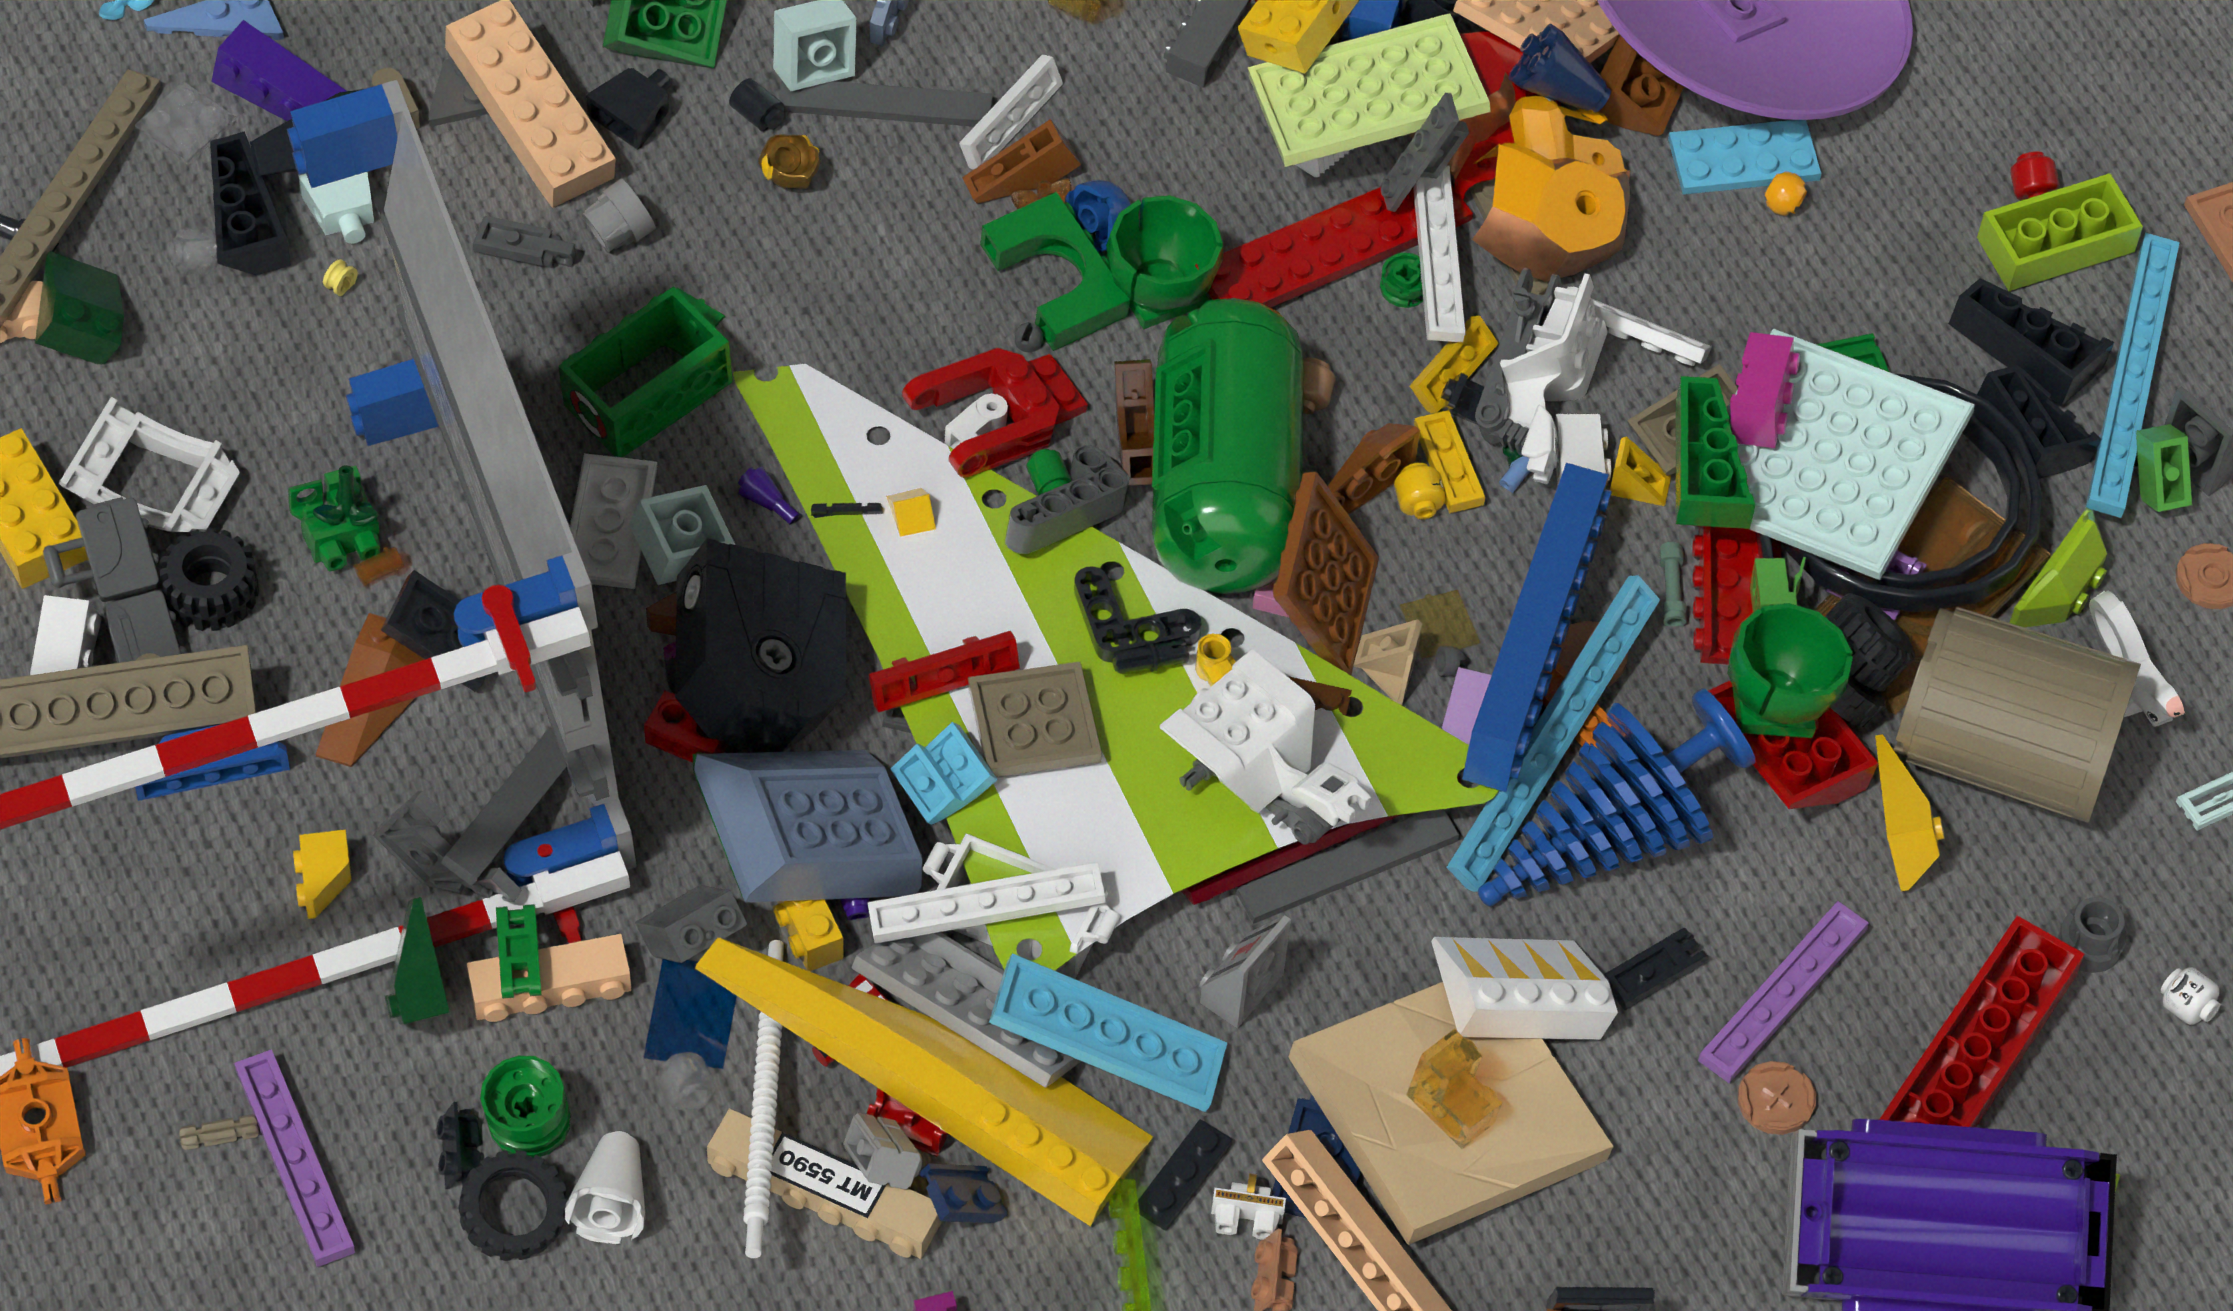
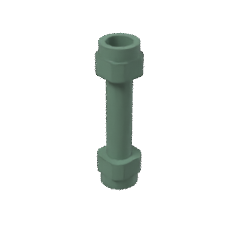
(1673, 609)

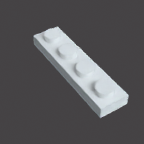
(1011, 112)
(1653, 336)

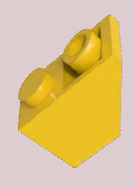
(325, 869)

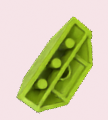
(2065, 577)

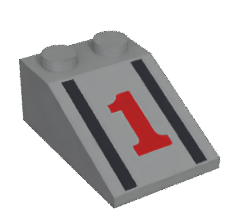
(1247, 972)

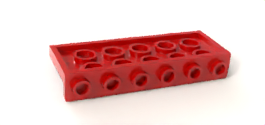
(1724, 587)

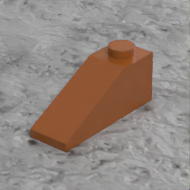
(1021, 166)

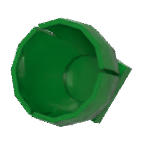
(1159, 257)
(1787, 670)

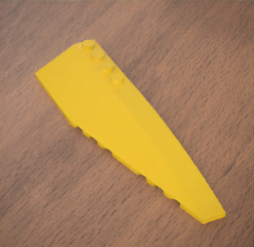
(1043, 1136)

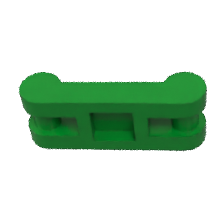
(518, 950)

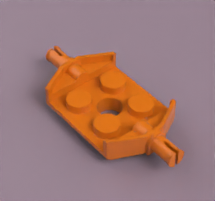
(44, 1148)

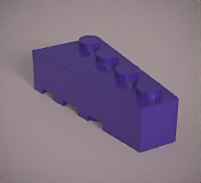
(268, 73)

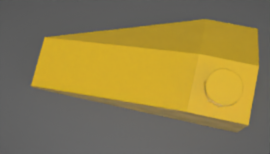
(1908, 818)

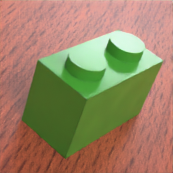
(2164, 467)

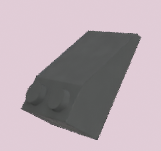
(2208, 441)

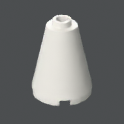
(609, 1192)

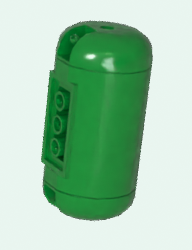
(1227, 444)

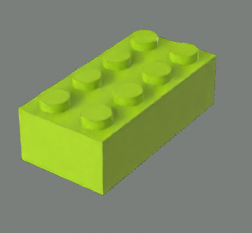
(2059, 232)

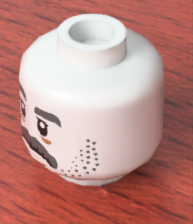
(2190, 995)

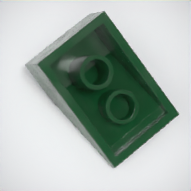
(79, 310)
(416, 977)

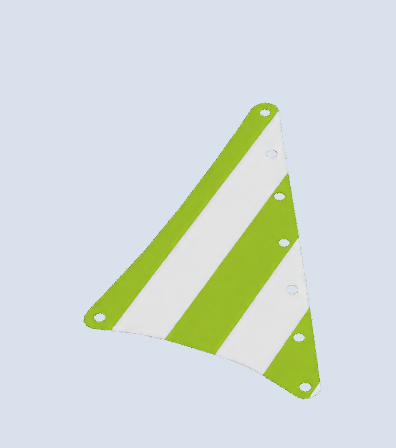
(964, 582)

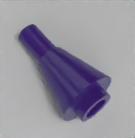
(760, 488)

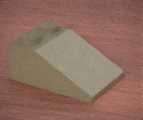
(1658, 422)

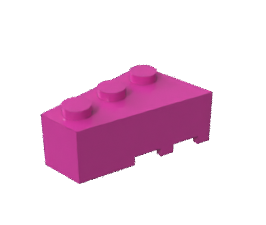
(1763, 390)

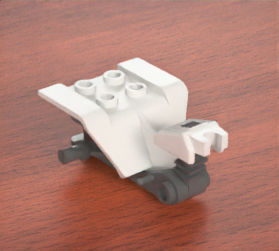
(1542, 357)
(1258, 741)

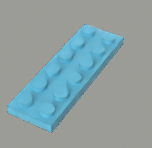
(1108, 1032)

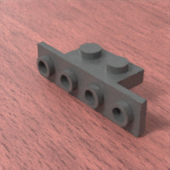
(1427, 152)

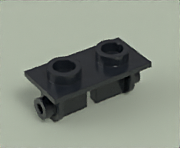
(456, 1132)

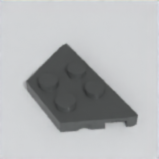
(453, 97)

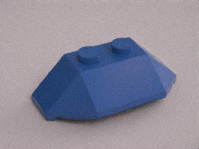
(249, 764)

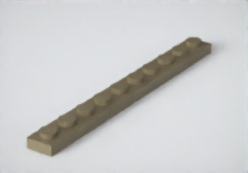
(73, 185)

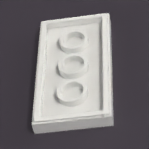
(602, 514)

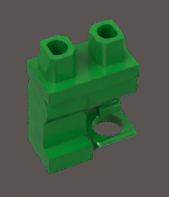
(332, 541)

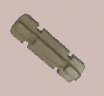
(219, 1132)

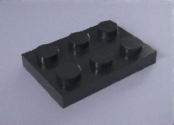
(425, 620)

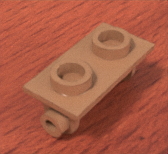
(1275, 1258)

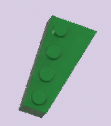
(1708, 468)

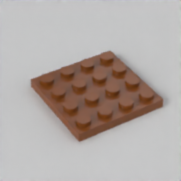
(1325, 574)

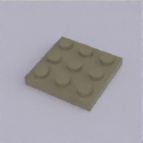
(1034, 719)

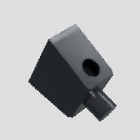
(631, 104)

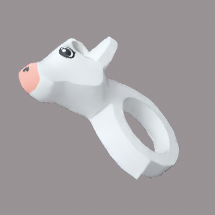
(2121, 638)

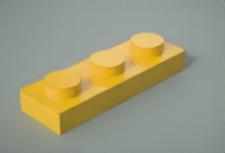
(1453, 360)
(1449, 457)

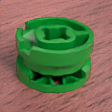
(1402, 280)

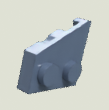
(885, 19)

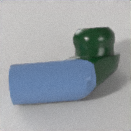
(1517, 470)

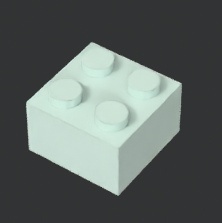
(814, 43)
(675, 527)

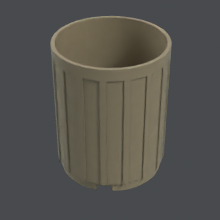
(2016, 711)

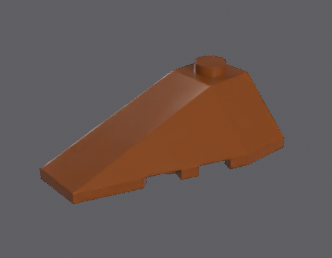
(1375, 464)
(371, 655)

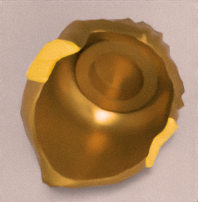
(789, 160)

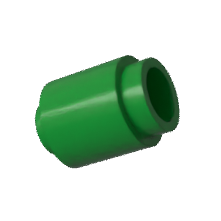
(1047, 470)

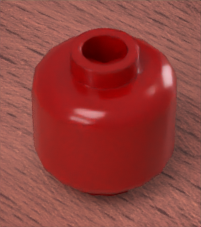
(2033, 175)

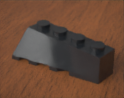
(245, 217)

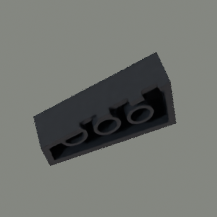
(2048, 350)

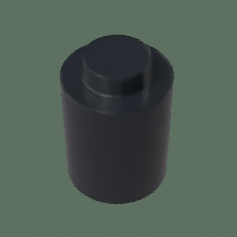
(757, 105)

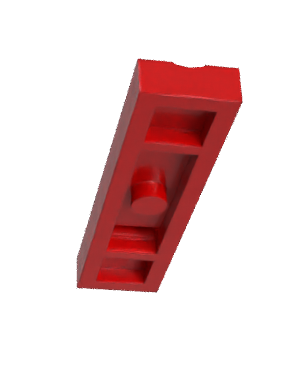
(943, 670)

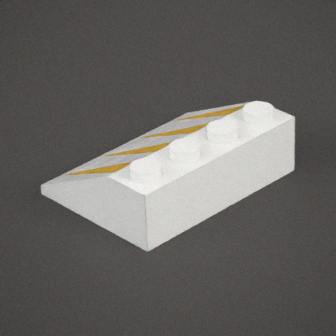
(1524, 988)

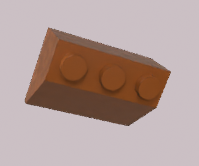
(1640, 93)

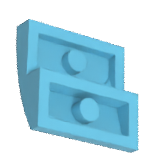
(944, 774)

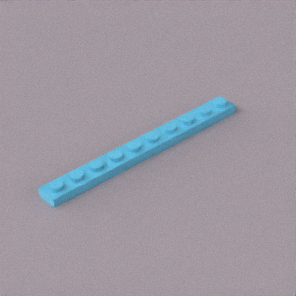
(2132, 375)
(1555, 732)

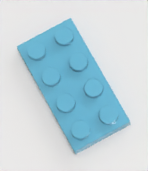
(1742, 155)

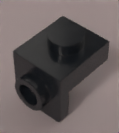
(1462, 397)

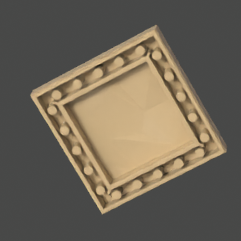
(1415, 1169)

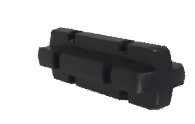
(822, 510)

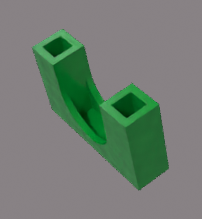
(1052, 228)

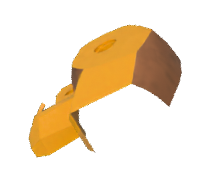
(1555, 194)

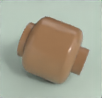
(1318, 385)

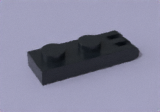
(1654, 968)

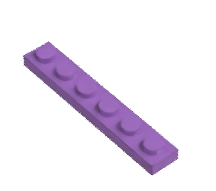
(1783, 992)
(294, 1158)

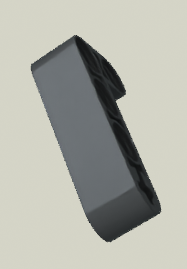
(1091, 497)

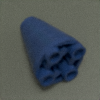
(1559, 71)

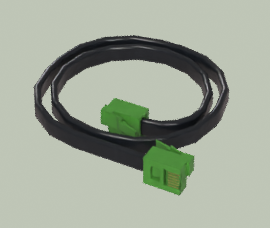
(1935, 588)

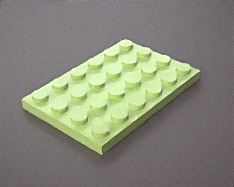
(1368, 90)

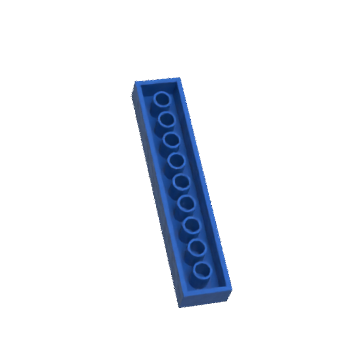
(1537, 628)

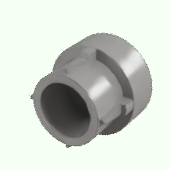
(618, 217)

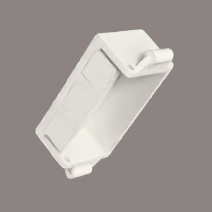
(1028, 948)

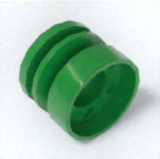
(523, 1087)

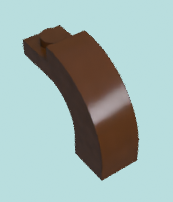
(1135, 419)

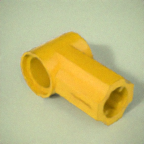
(1213, 669)

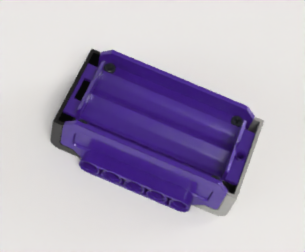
(1947, 1220)

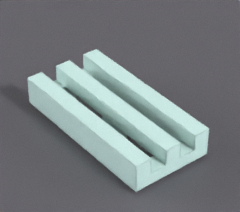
(2194, 812)

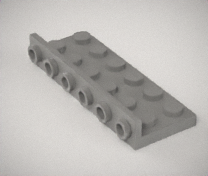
(960, 994)

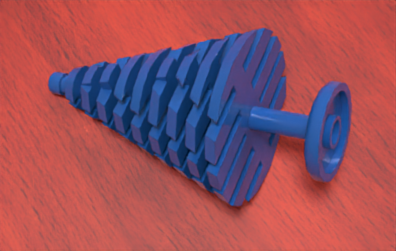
(1618, 797)

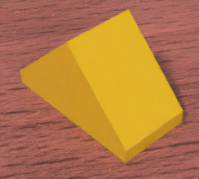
(1638, 476)
(912, 511)

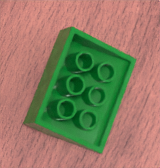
(666, 29)

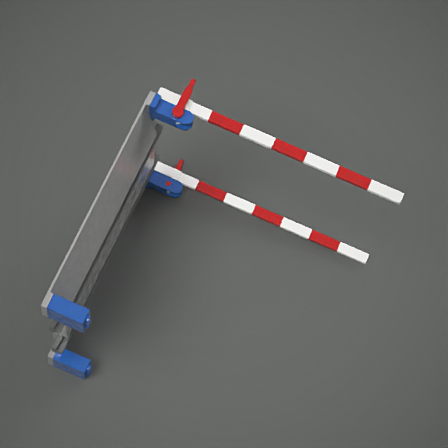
(527, 623)

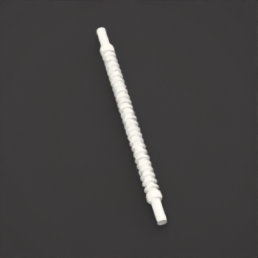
(763, 1122)

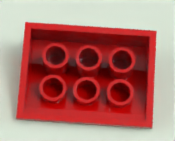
(1812, 769)

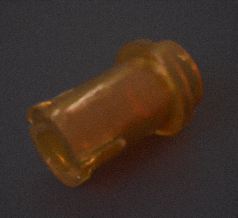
(379, 566)

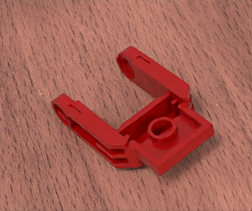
(1036, 399)

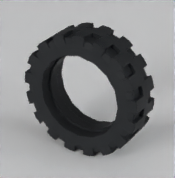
(505, 1166)

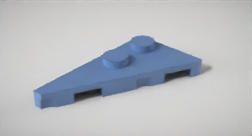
(218, 18)

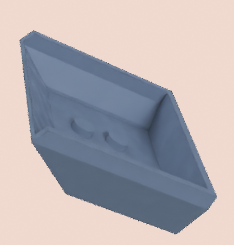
(810, 825)

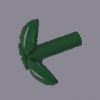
(348, 497)

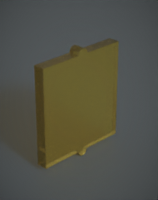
(1443, 622)

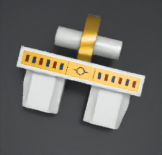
(1249, 1203)

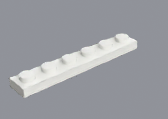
(1439, 258)
(986, 902)

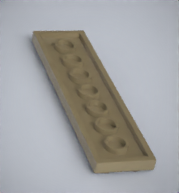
(124, 701)

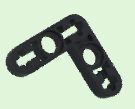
(1116, 628)

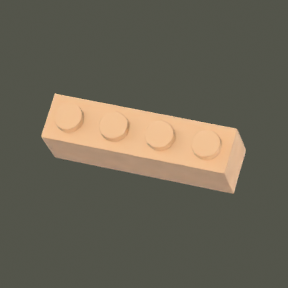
(567, 977)

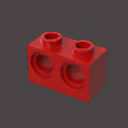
(678, 738)

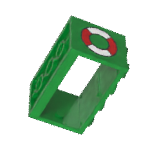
(664, 397)

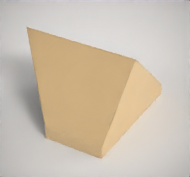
(1390, 657)

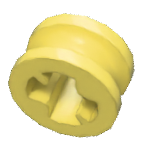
(340, 277)

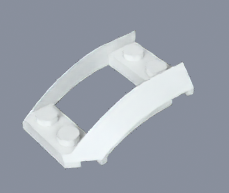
(109, 438)

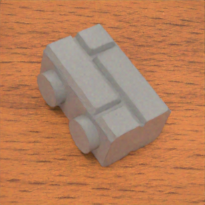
(882, 1151)

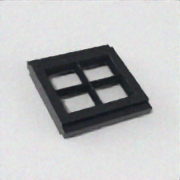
(1601, 1299)

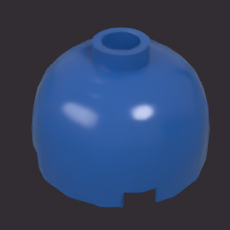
(1097, 208)

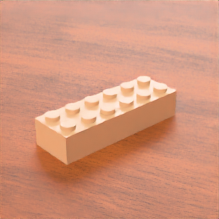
(529, 102)

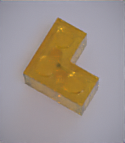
(1450, 1092)

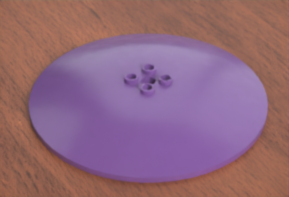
(1775, 53)

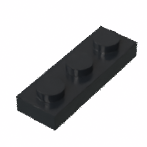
(1183, 1174)

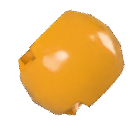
(1785, 193)

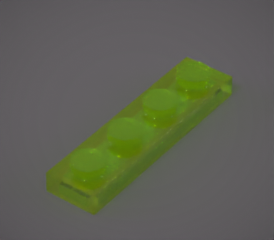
(1129, 1244)

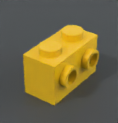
(811, 931)

